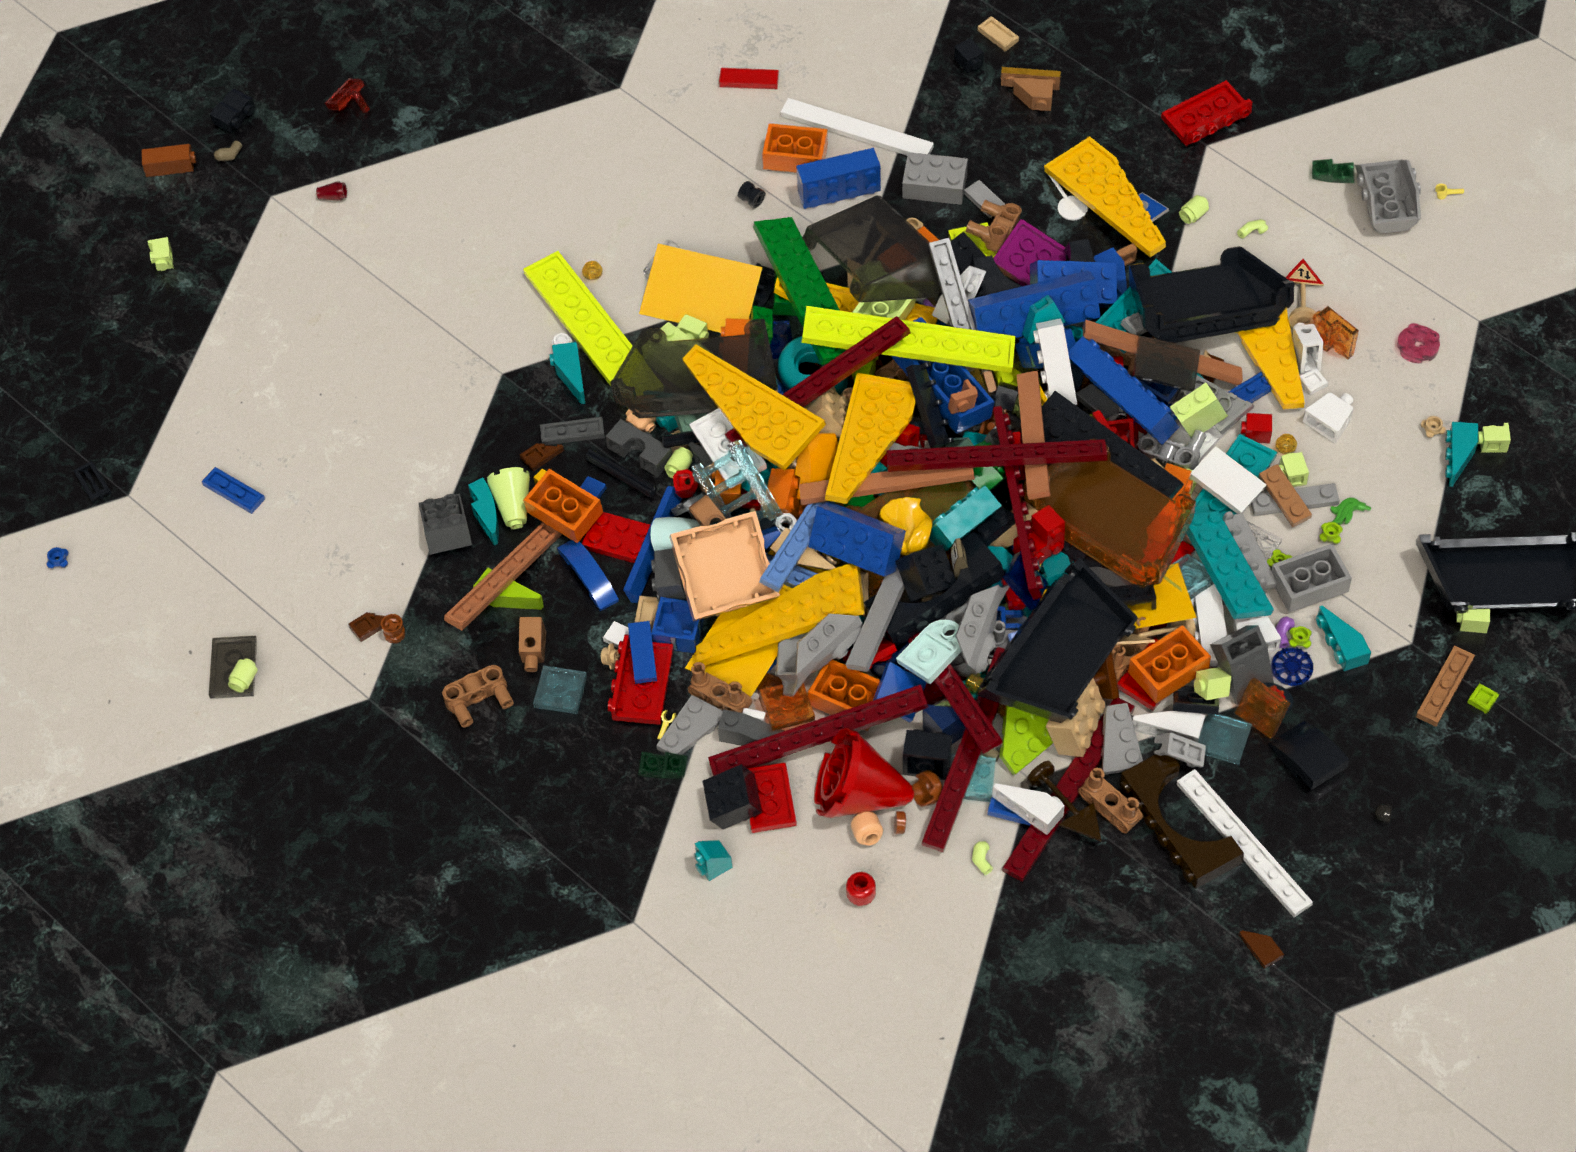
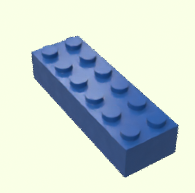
(1008, 310)
(949, 381)
(1123, 389)

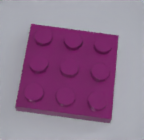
(1024, 247)

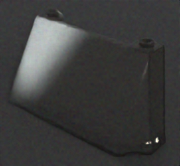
(878, 251)
(659, 384)

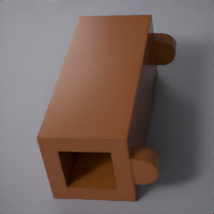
(168, 160)

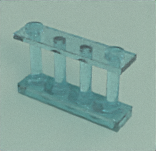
(746, 472)

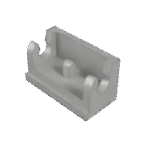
(1181, 749)

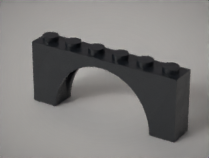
(996, 281)
(981, 573)

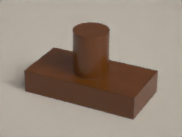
(1106, 679)

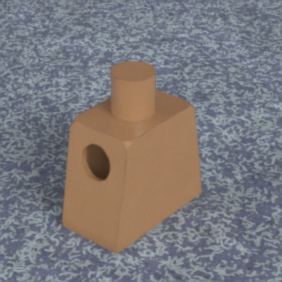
(532, 642)

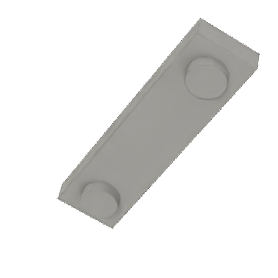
(1312, 496)

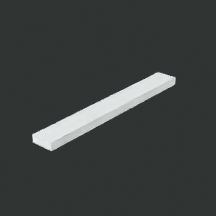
(854, 128)
(1255, 854)

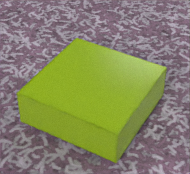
(1483, 698)

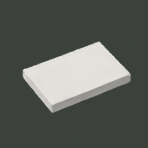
(1227, 480)

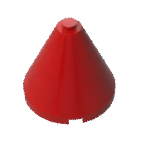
(858, 779)

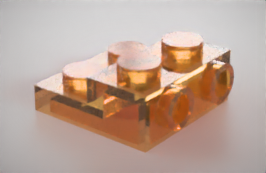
(1336, 332)
(786, 710)

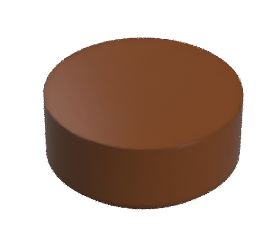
(900, 822)

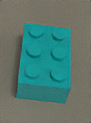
(963, 517)

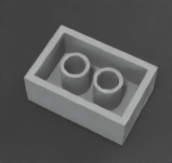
(934, 178)
(1311, 578)

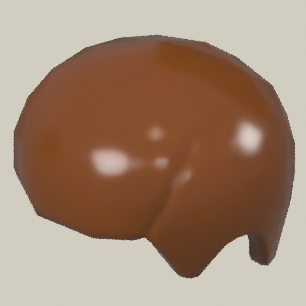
(927, 788)

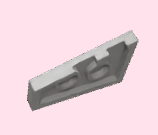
(1233, 405)
(690, 725)
(1120, 741)

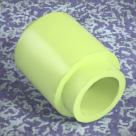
(1194, 209)
(679, 460)
(242, 675)

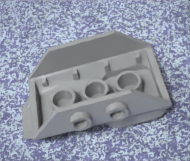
(1390, 194)
(975, 630)
(812, 650)

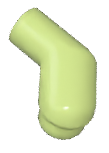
(1251, 226)
(978, 857)

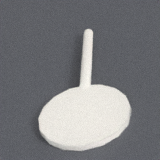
(1070, 207)

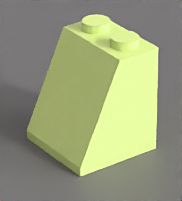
(1199, 410)

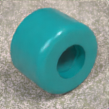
(790, 359)

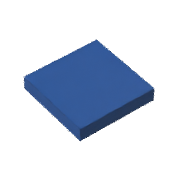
(895, 680)

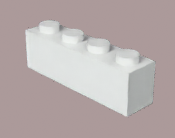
(1055, 359)
(1210, 620)

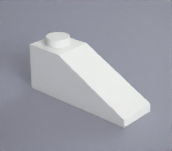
(971, 281)
(1180, 723)
(1033, 806)

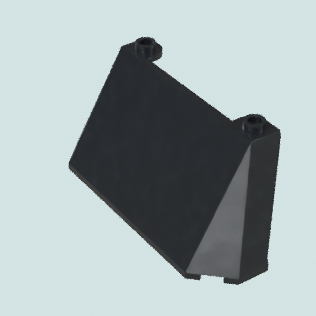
(1211, 299)
(1502, 571)
(1060, 646)

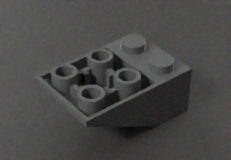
(444, 523)
(1243, 657)

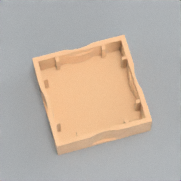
(722, 565)

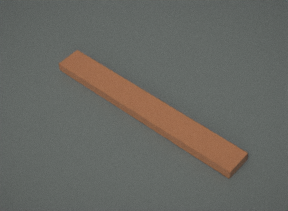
(1128, 342)
(1033, 431)
(888, 482)
(501, 576)

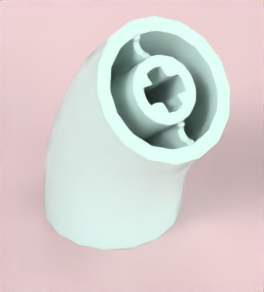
(664, 527)

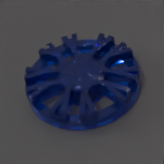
(1292, 666)

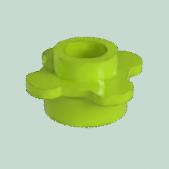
(1331, 527)
(1277, 555)
(1300, 632)

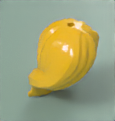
(909, 516)

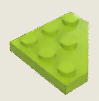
(1023, 738)

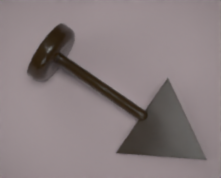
(1082, 821)

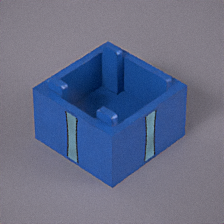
(1028, 352)
(675, 625)

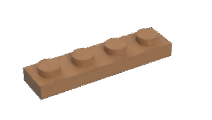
(1445, 686)

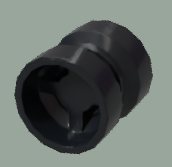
(751, 194)

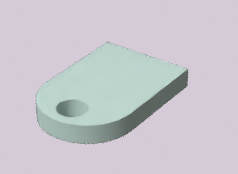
(931, 650)

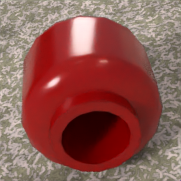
(861, 888)

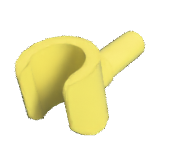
(1442, 191)
(665, 724)

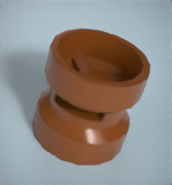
(393, 628)

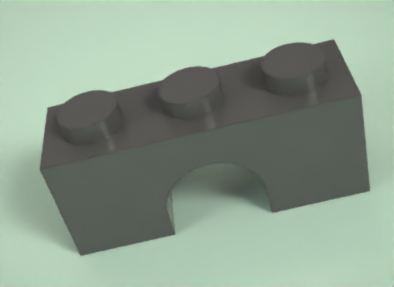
(626, 437)

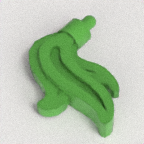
(1346, 508)

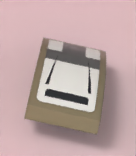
(958, 557)

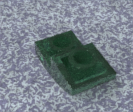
(1326, 171)
(660, 766)

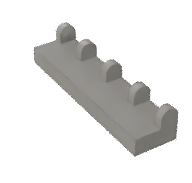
(1249, 547)

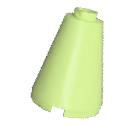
(509, 490)

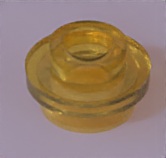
(592, 266)
(1286, 439)
(973, 682)

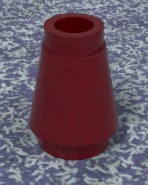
(332, 191)

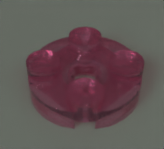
(1422, 334)

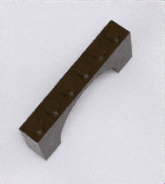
(1198, 859)

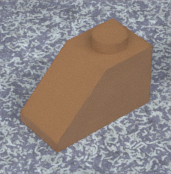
(1034, 93)

